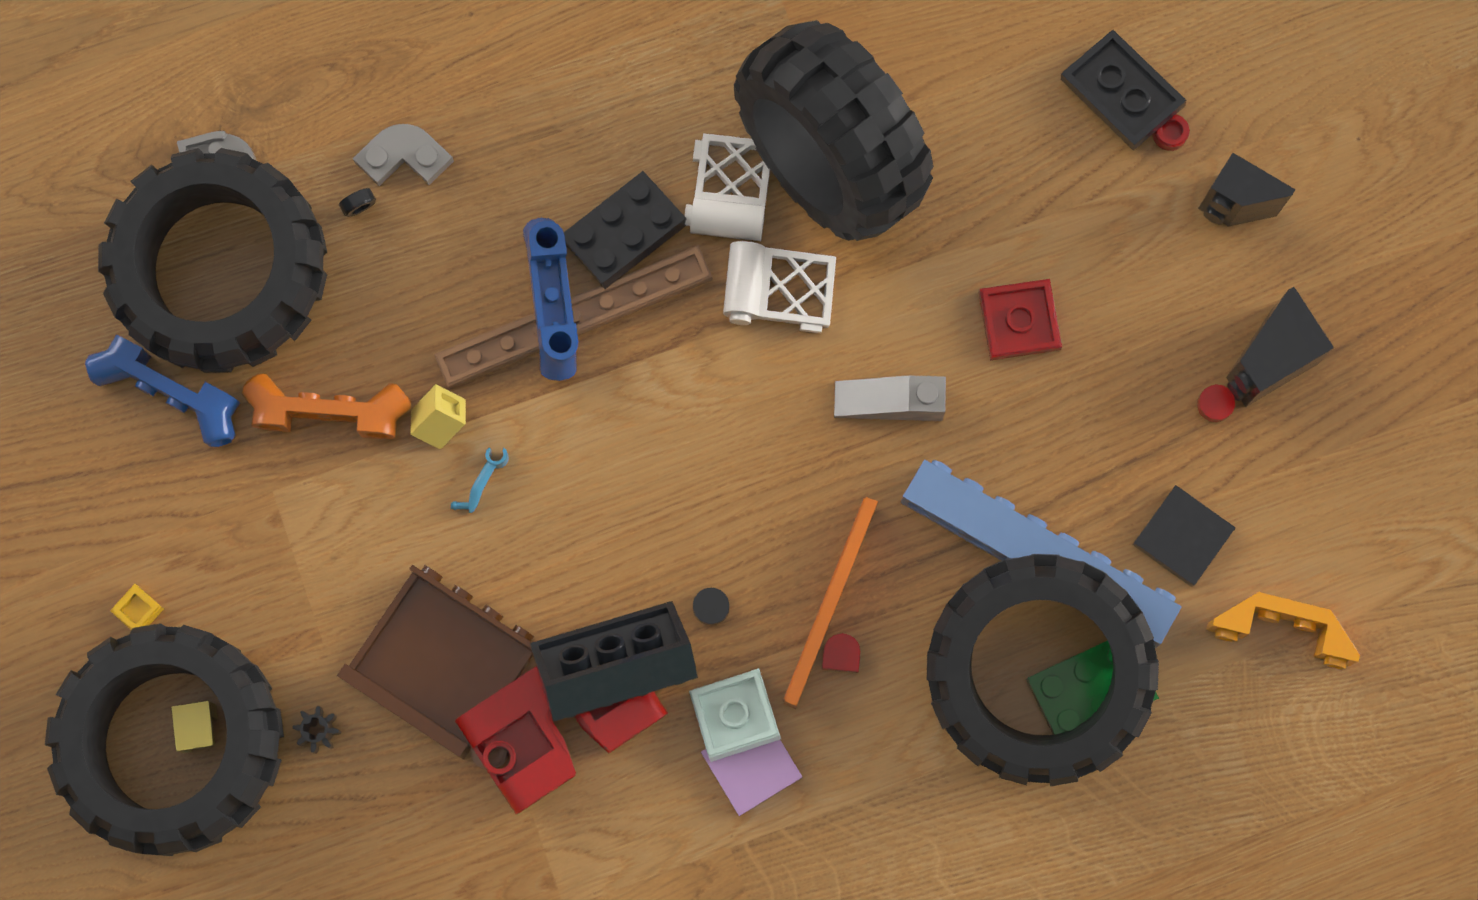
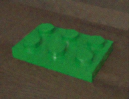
(1074, 688)

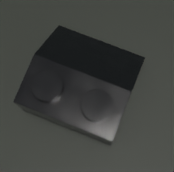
(1244, 194)

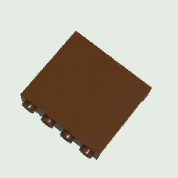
(437, 657)

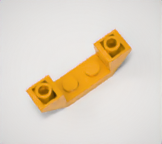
(1332, 641)

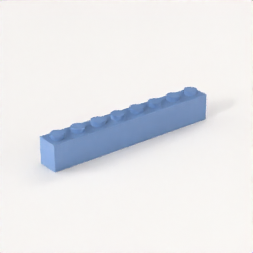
(1007, 534)

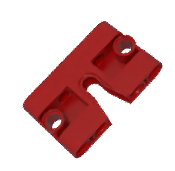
(522, 724)

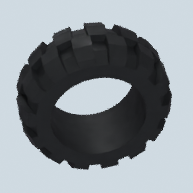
(834, 130)
(161, 201)
(82, 725)
(1052, 757)

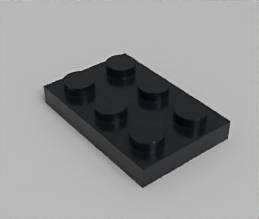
(1123, 89)
(624, 229)

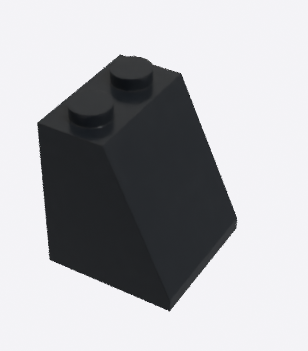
(1279, 351)

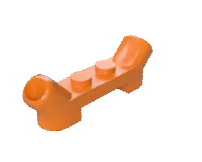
(373, 418)

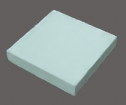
(734, 715)

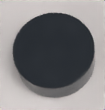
(357, 202)
(711, 606)

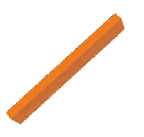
(830, 602)

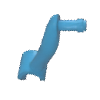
(481, 481)

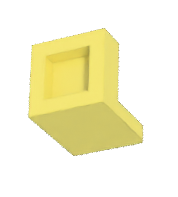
(438, 416)
(194, 725)

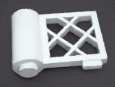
(724, 213)
(749, 285)

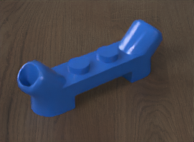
(551, 298)
(128, 360)

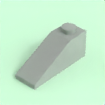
(891, 398)

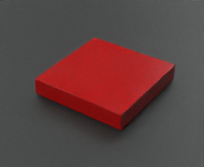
(1020, 319)

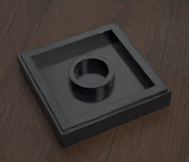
(1184, 536)

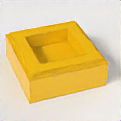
(136, 608)

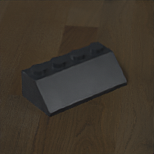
(614, 660)

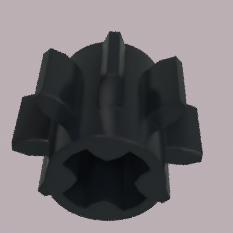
(311, 721)

